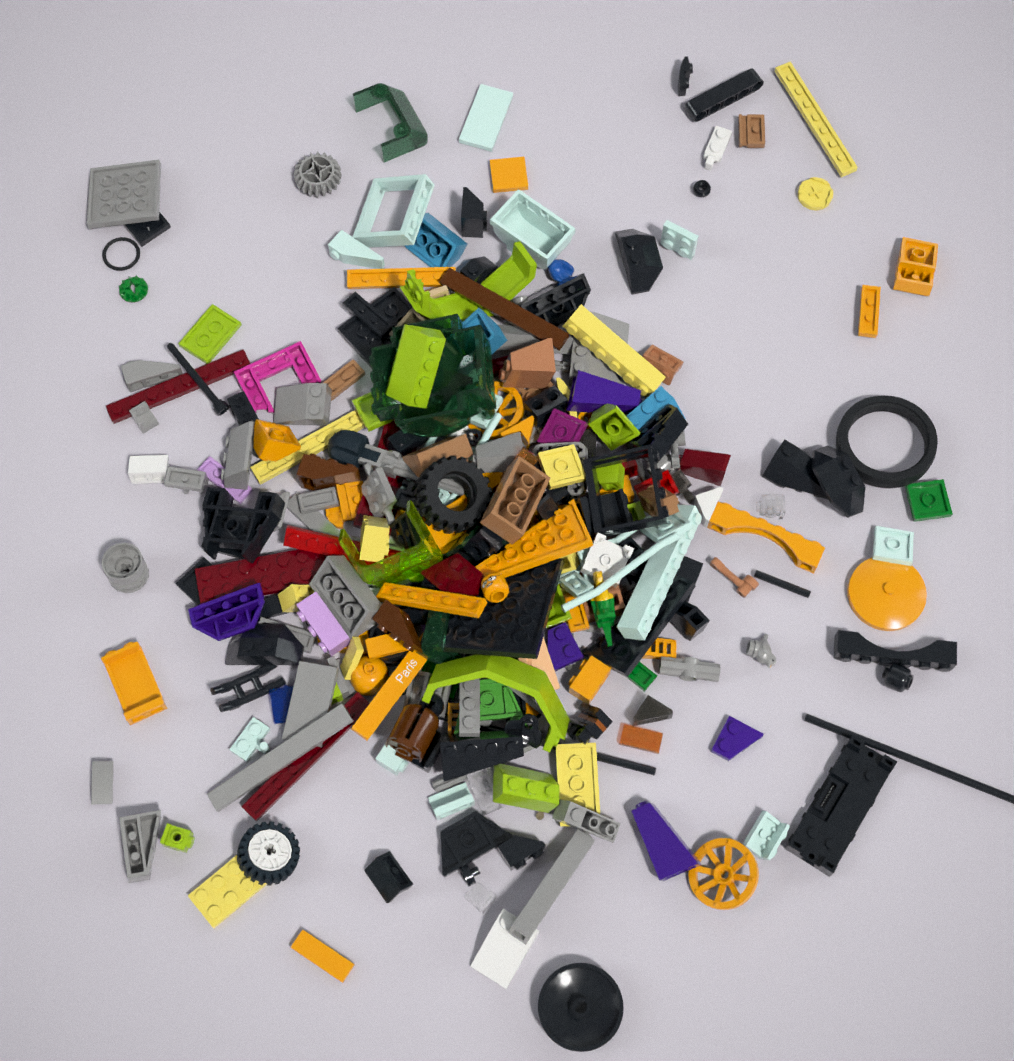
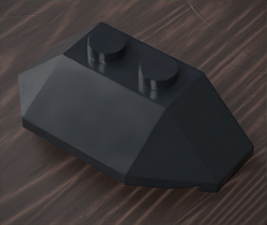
(639, 259)
(560, 300)
(839, 480)
(265, 646)

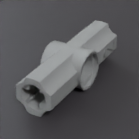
(689, 669)

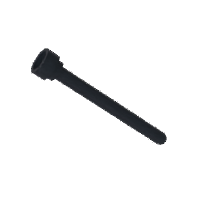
(220, 406)

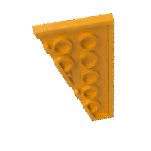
(542, 543)

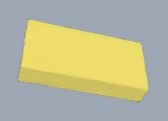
(351, 657)

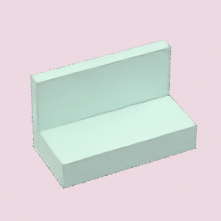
(451, 801)

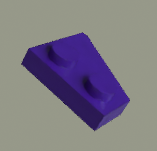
(562, 647)
(735, 739)

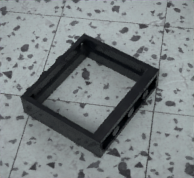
(593, 463)

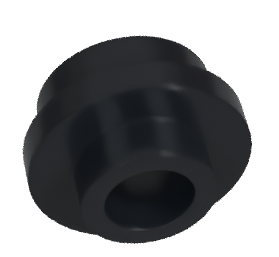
(701, 184)

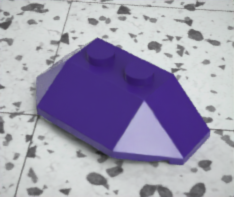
(229, 613)

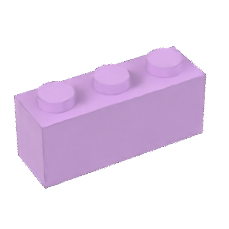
(322, 624)

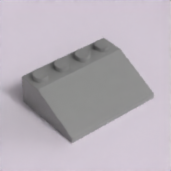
(586, 361)

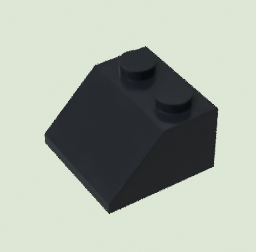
(472, 215)

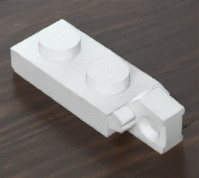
(716, 146)

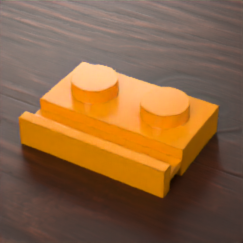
(349, 498)

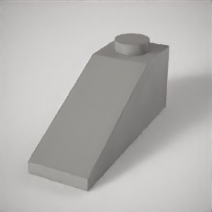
(144, 374)

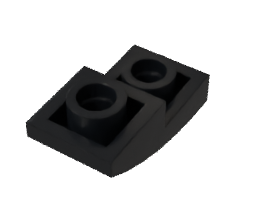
(684, 75)

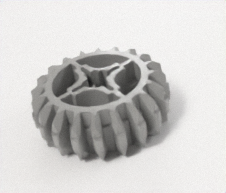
(326, 168)

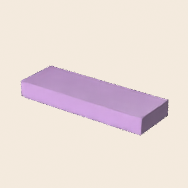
(213, 470)

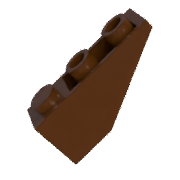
(397, 622)

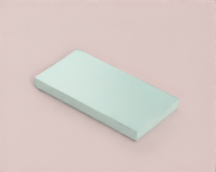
(486, 117)

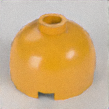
(369, 676)

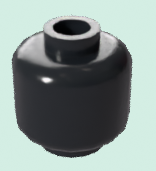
(897, 678)

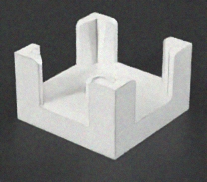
(605, 557)

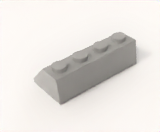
(346, 595)

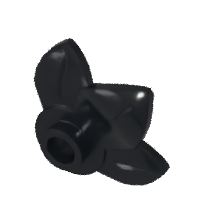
(531, 734)

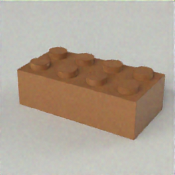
(515, 500)

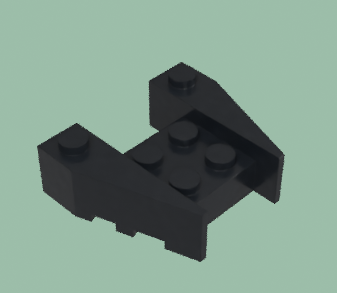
(239, 527)

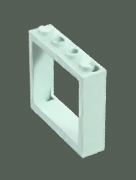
(413, 218)

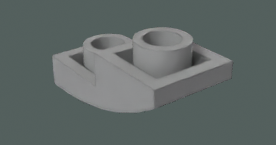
(102, 782)

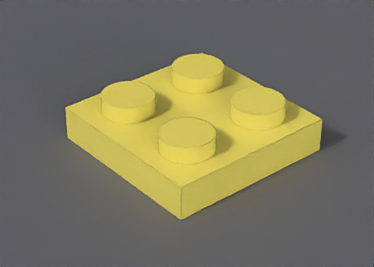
(562, 466)

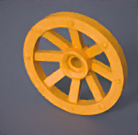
(518, 411)
(719, 872)

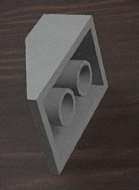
(303, 404)

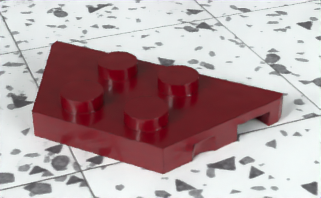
(455, 576)

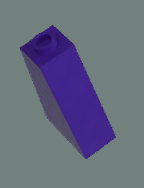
(592, 392)
(664, 845)

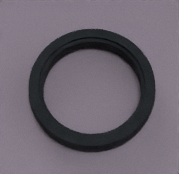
(904, 408)

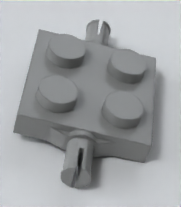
(378, 493)

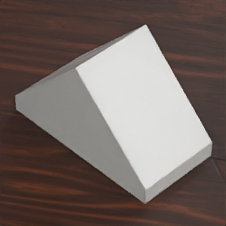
(706, 503)

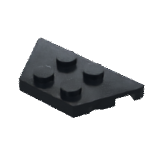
(468, 841)

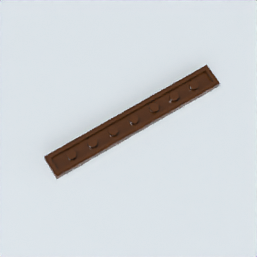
(503, 308)

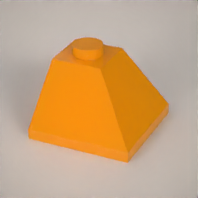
(274, 441)

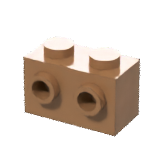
(649, 505)

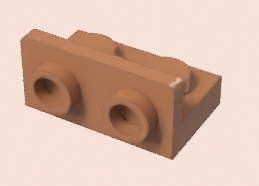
(663, 362)

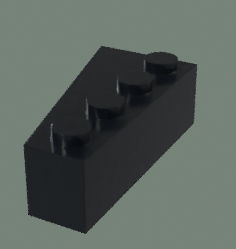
(471, 754)

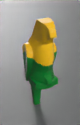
(603, 608)

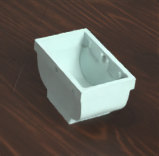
(534, 226)

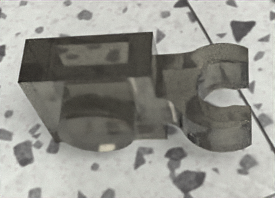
(683, 484)

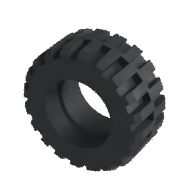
(469, 478)

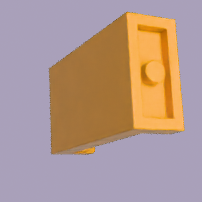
(134, 682)

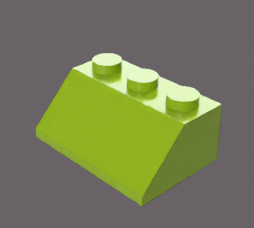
(525, 788)

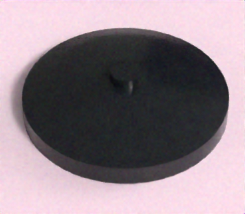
(580, 1007)

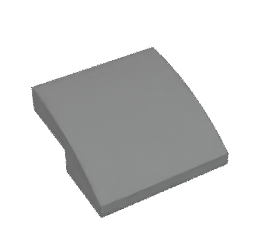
(417, 688)

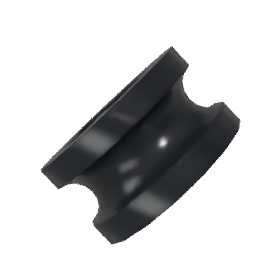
(474, 431)

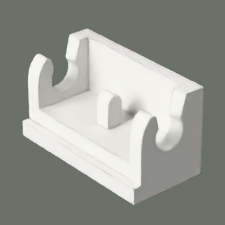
(148, 469)

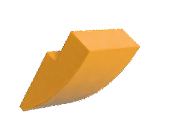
(916, 266)

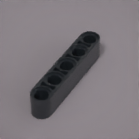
(724, 95)

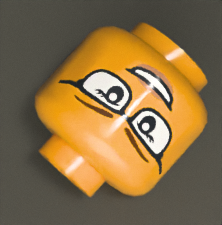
(494, 587)

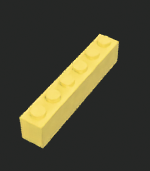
(613, 351)

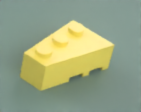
(374, 538)

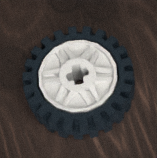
(263, 867)

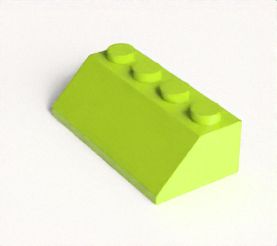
(415, 365)

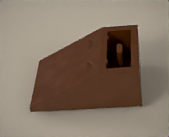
(322, 474)

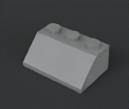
(238, 456)

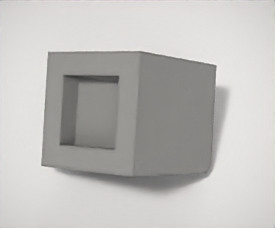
(143, 417)

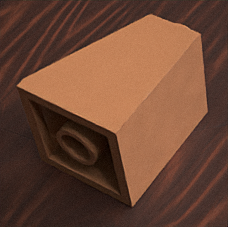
(529, 366)

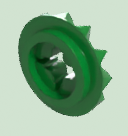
(140, 291)

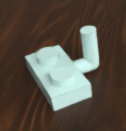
(251, 739)

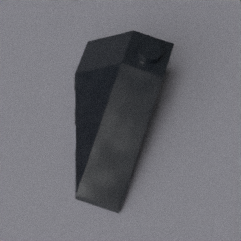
(793, 470)

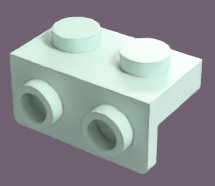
(766, 836)

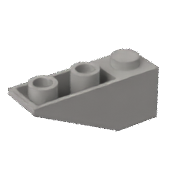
(586, 820)

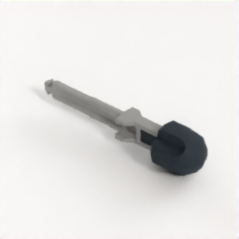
(354, 449)

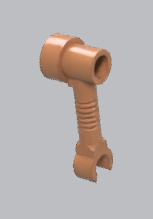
(744, 586)

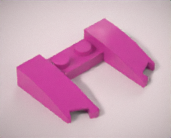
(252, 374)

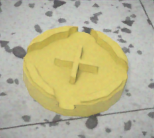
(815, 193)

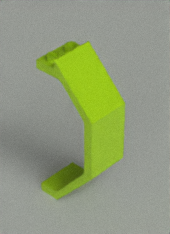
(505, 281)
(509, 673)

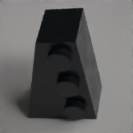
(661, 430)

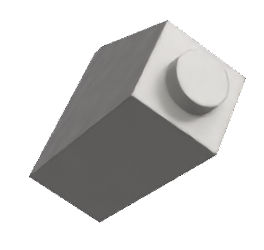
(498, 454)

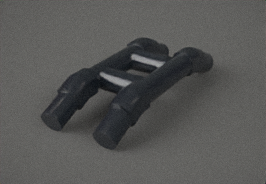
(236, 685)

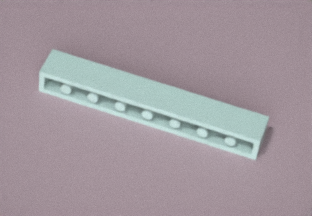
(656, 581)

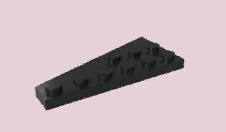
(627, 653)

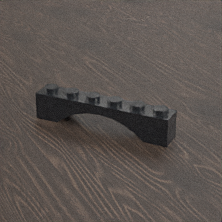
(688, 618)
(853, 646)

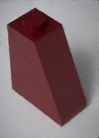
(704, 465)

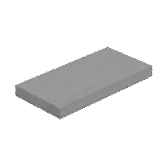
(310, 697)

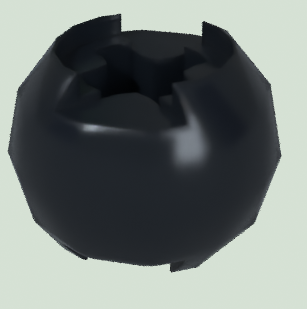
(437, 708)

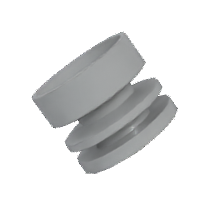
(124, 558)

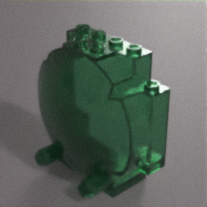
(460, 386)

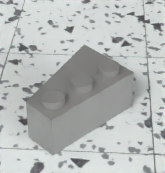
(139, 843)

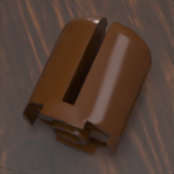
(413, 732)

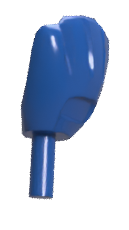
(560, 270)

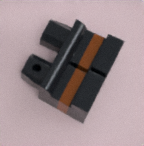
(589, 723)

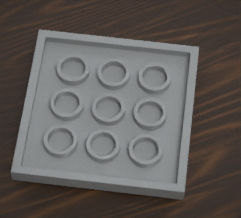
(124, 194)

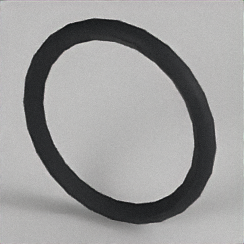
(116, 240)

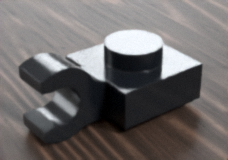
(628, 589)

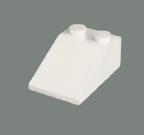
(501, 952)

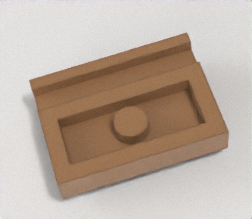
(751, 130)

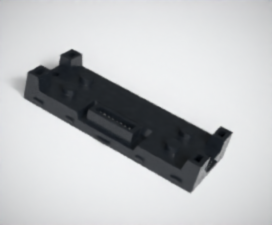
(840, 806)

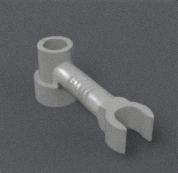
(680, 441)

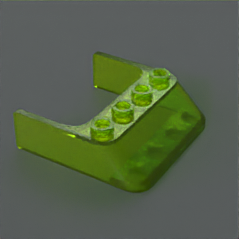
(400, 565)

